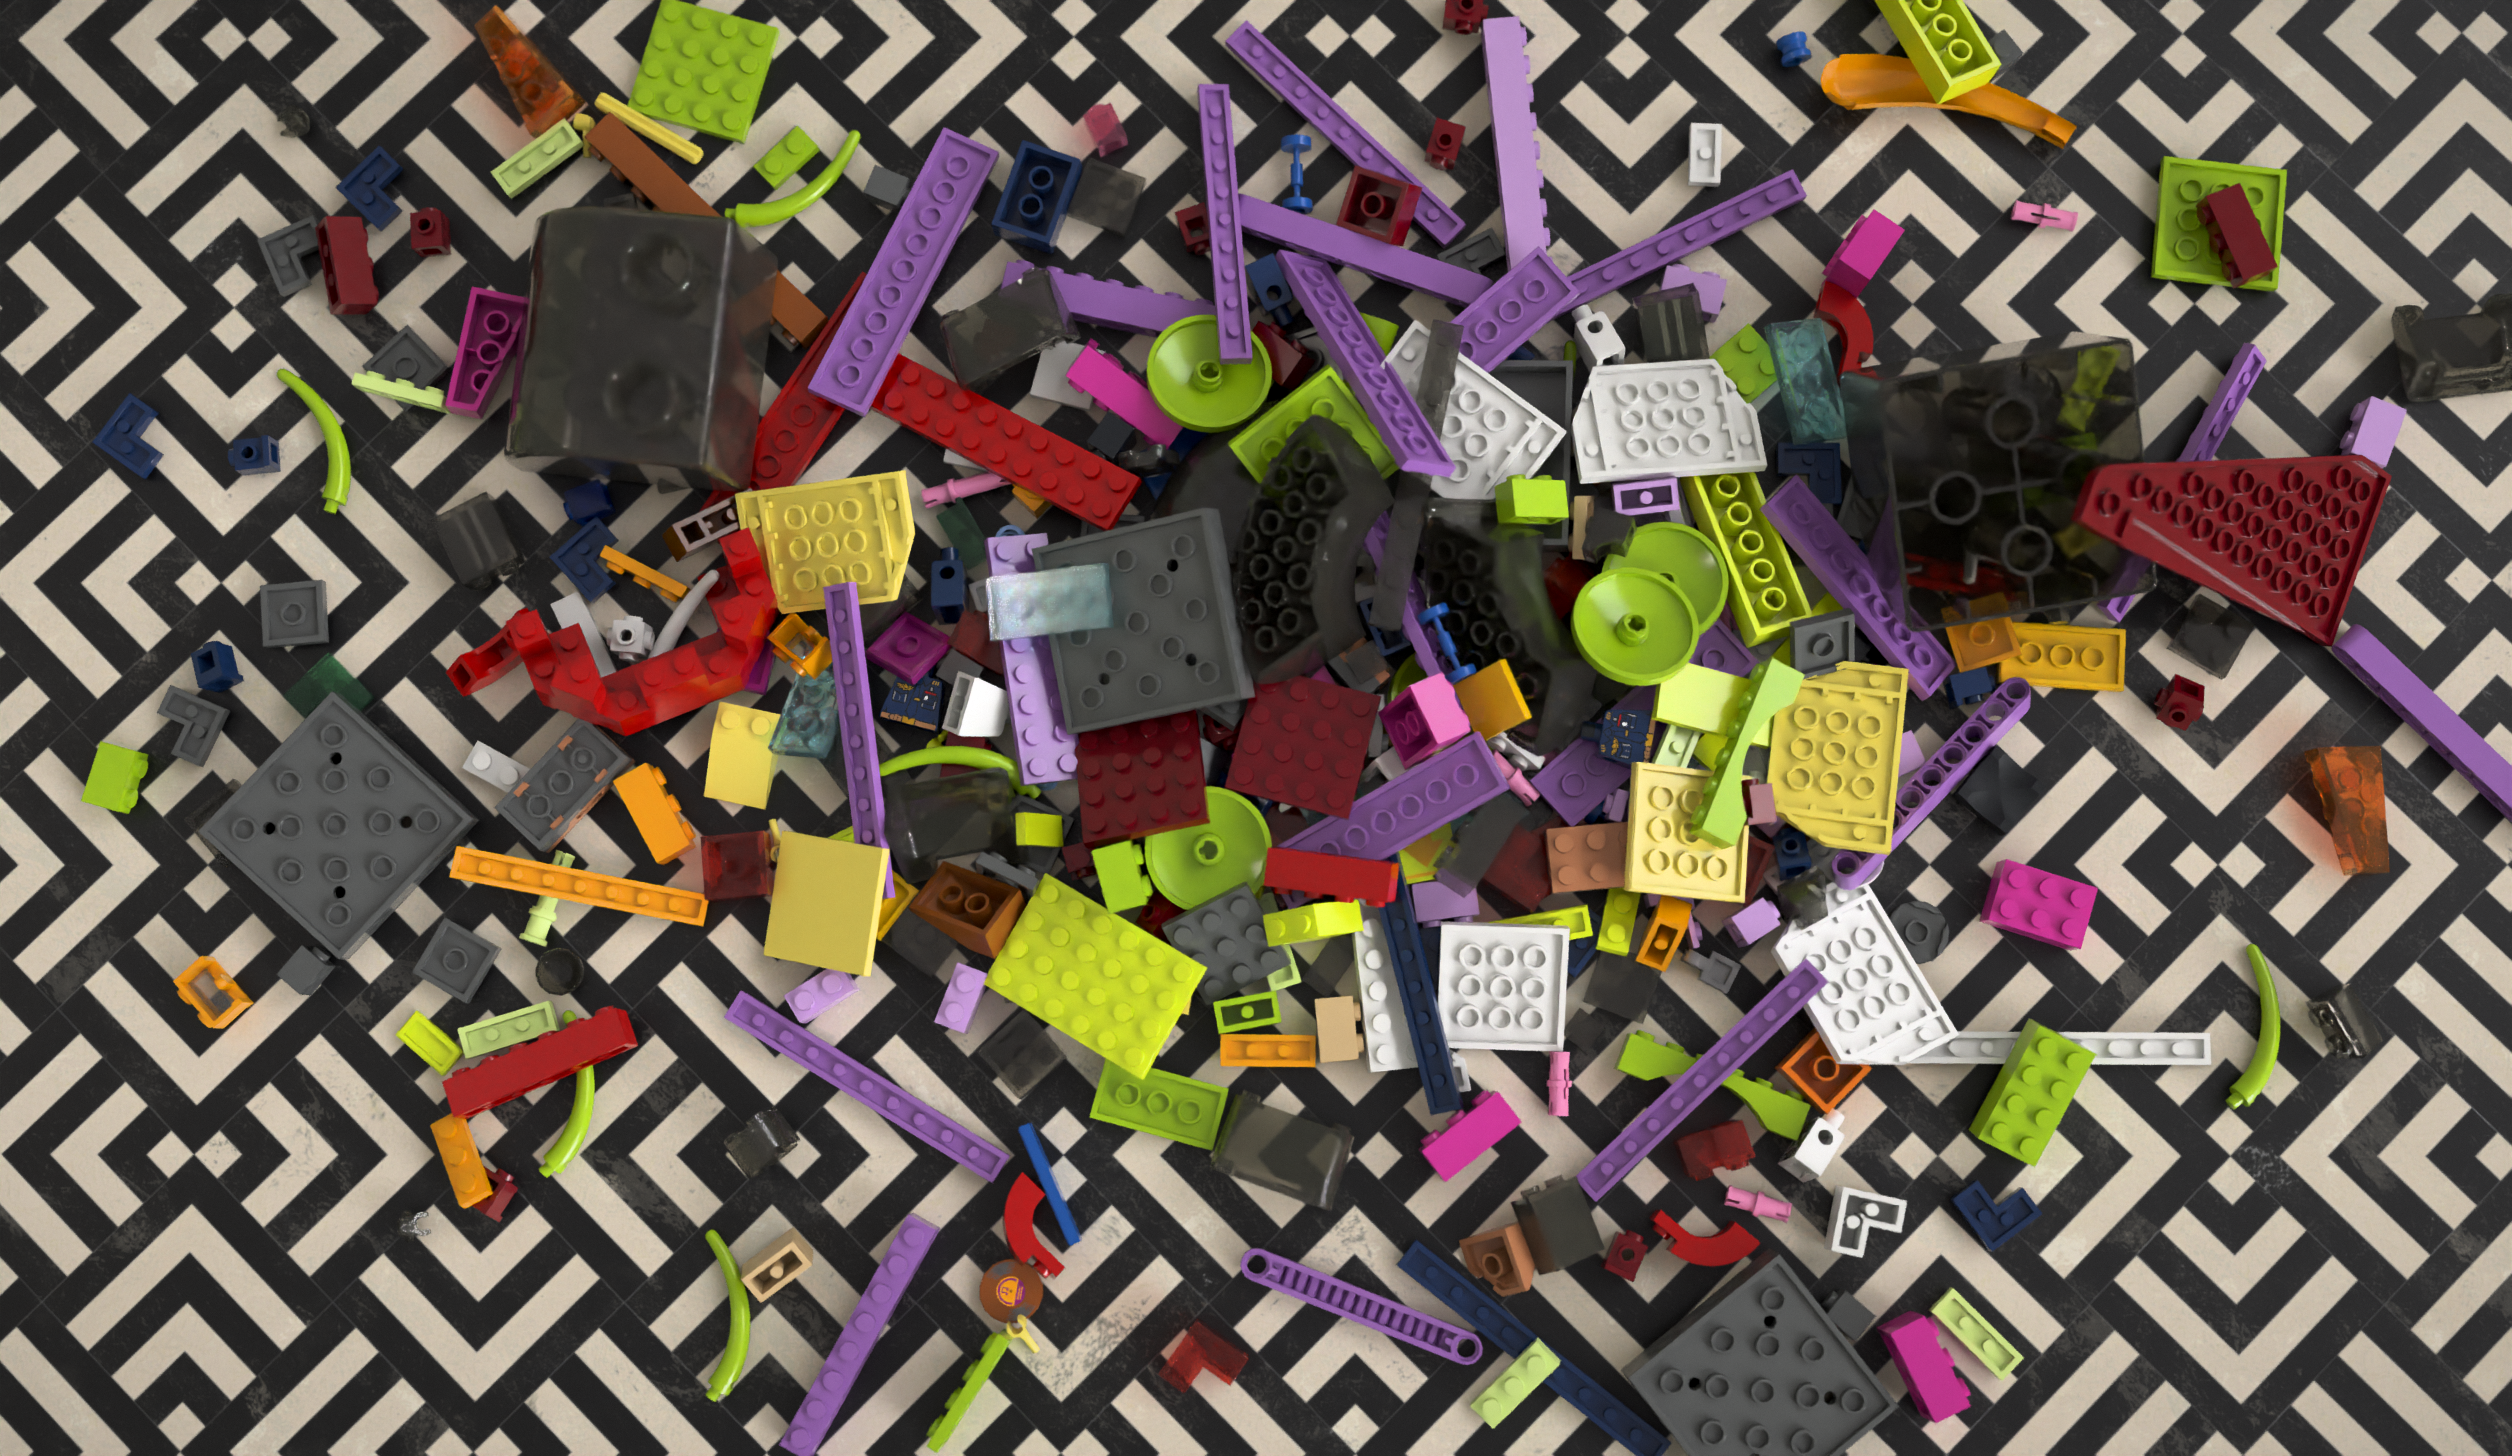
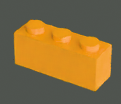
(655, 813)

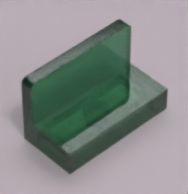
(964, 533)

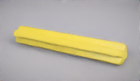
(649, 128)

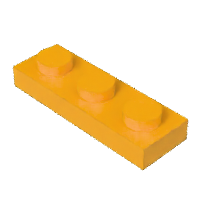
(643, 574)
(1268, 1050)
(461, 1160)

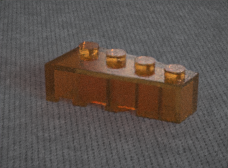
(533, 81)
(2354, 805)

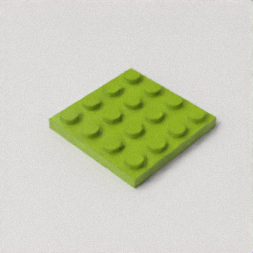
(703, 70)
(2183, 243)
(1320, 395)

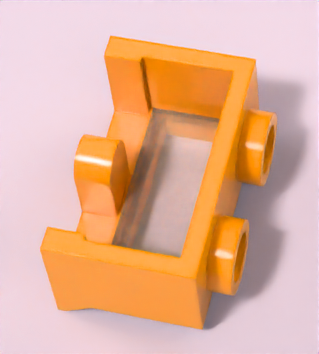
(801, 645)
(211, 992)

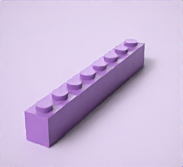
(1115, 305)
(859, 1336)

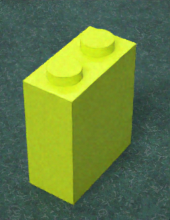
(1312, 923)

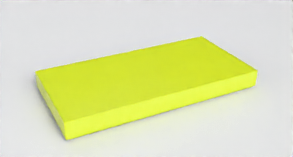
(1705, 702)

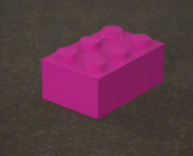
(1862, 252)
(1424, 720)
(2038, 905)
(1468, 1134)
(1924, 1366)

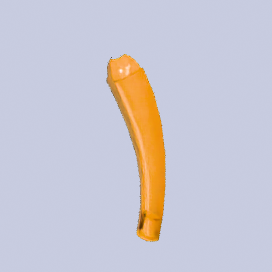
(1893, 81)

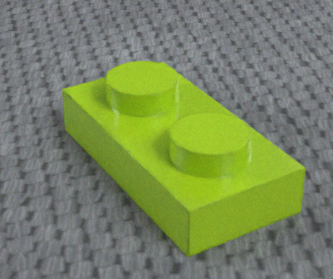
(786, 158)

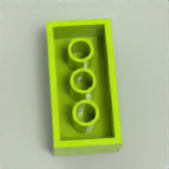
(1122, 876)
(2032, 1092)

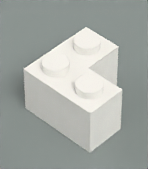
(1854, 1213)

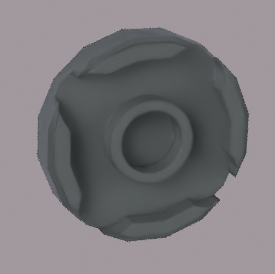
(1921, 930)

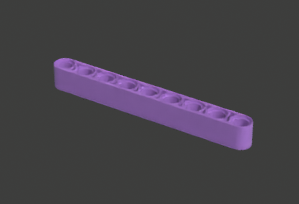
(1361, 252)
(2427, 715)
(1939, 770)

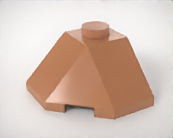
(1500, 1258)

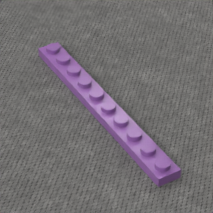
(1338, 126)
(1224, 224)
(1685, 238)
(2209, 432)
(856, 720)
(1701, 1079)
(867, 1086)

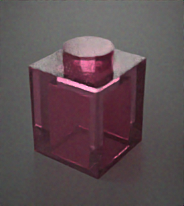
(1105, 128)

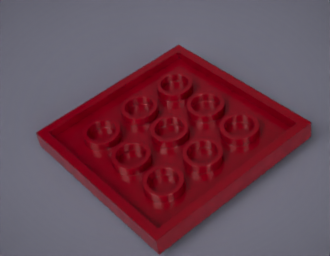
(1304, 744)
(1141, 779)

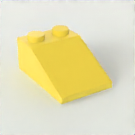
(739, 756)

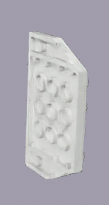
(1664, 423)
(1485, 425)
(1876, 996)

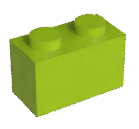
(1531, 500)
(115, 778)
(1247, 1012)

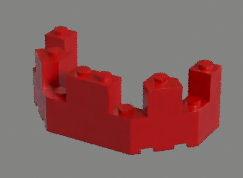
(670, 682)

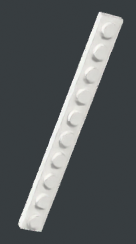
(2109, 1047)

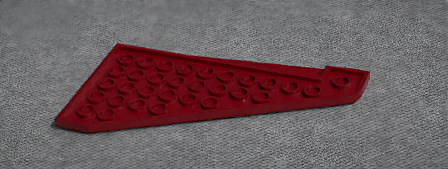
(2254, 530)

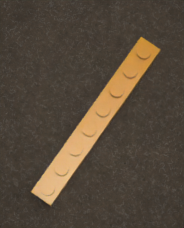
(579, 886)

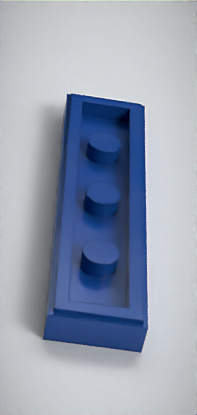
(1050, 1184)

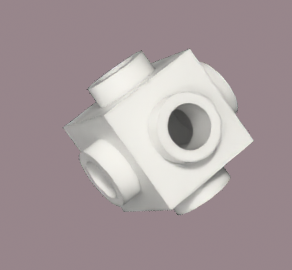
(640, 643)

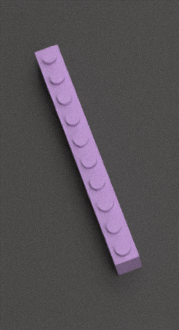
(1513, 138)

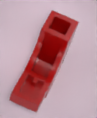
(1851, 323)
(486, 663)
(1019, 1228)
(1714, 1250)

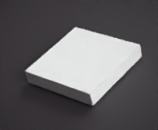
(1050, 378)

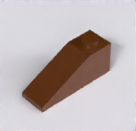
(702, 529)

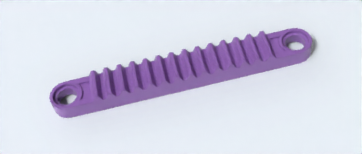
(1361, 1306)

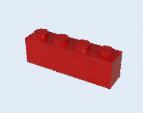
(1332, 875)

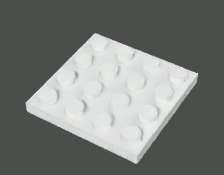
(1503, 985)

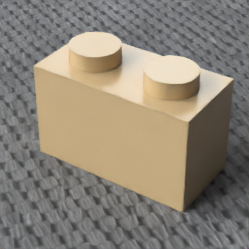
(1338, 1029)
(777, 1265)

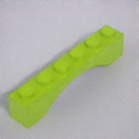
(1722, 809)
(1773, 1110)

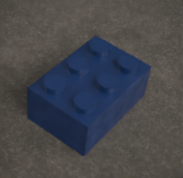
(1037, 197)

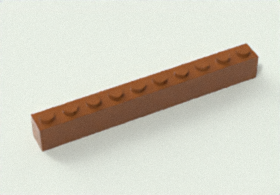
(669, 193)

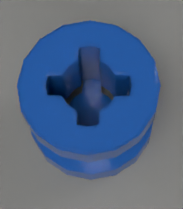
(1794, 49)

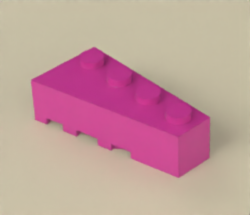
(484, 350)
(1122, 393)

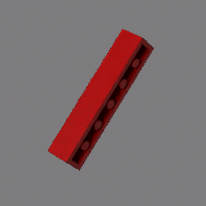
(540, 1062)

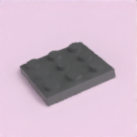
(1229, 940)

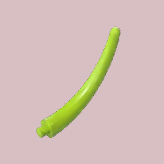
(772, 212)
(339, 463)
(960, 755)
(2265, 1056)
(578, 1123)
(739, 1335)

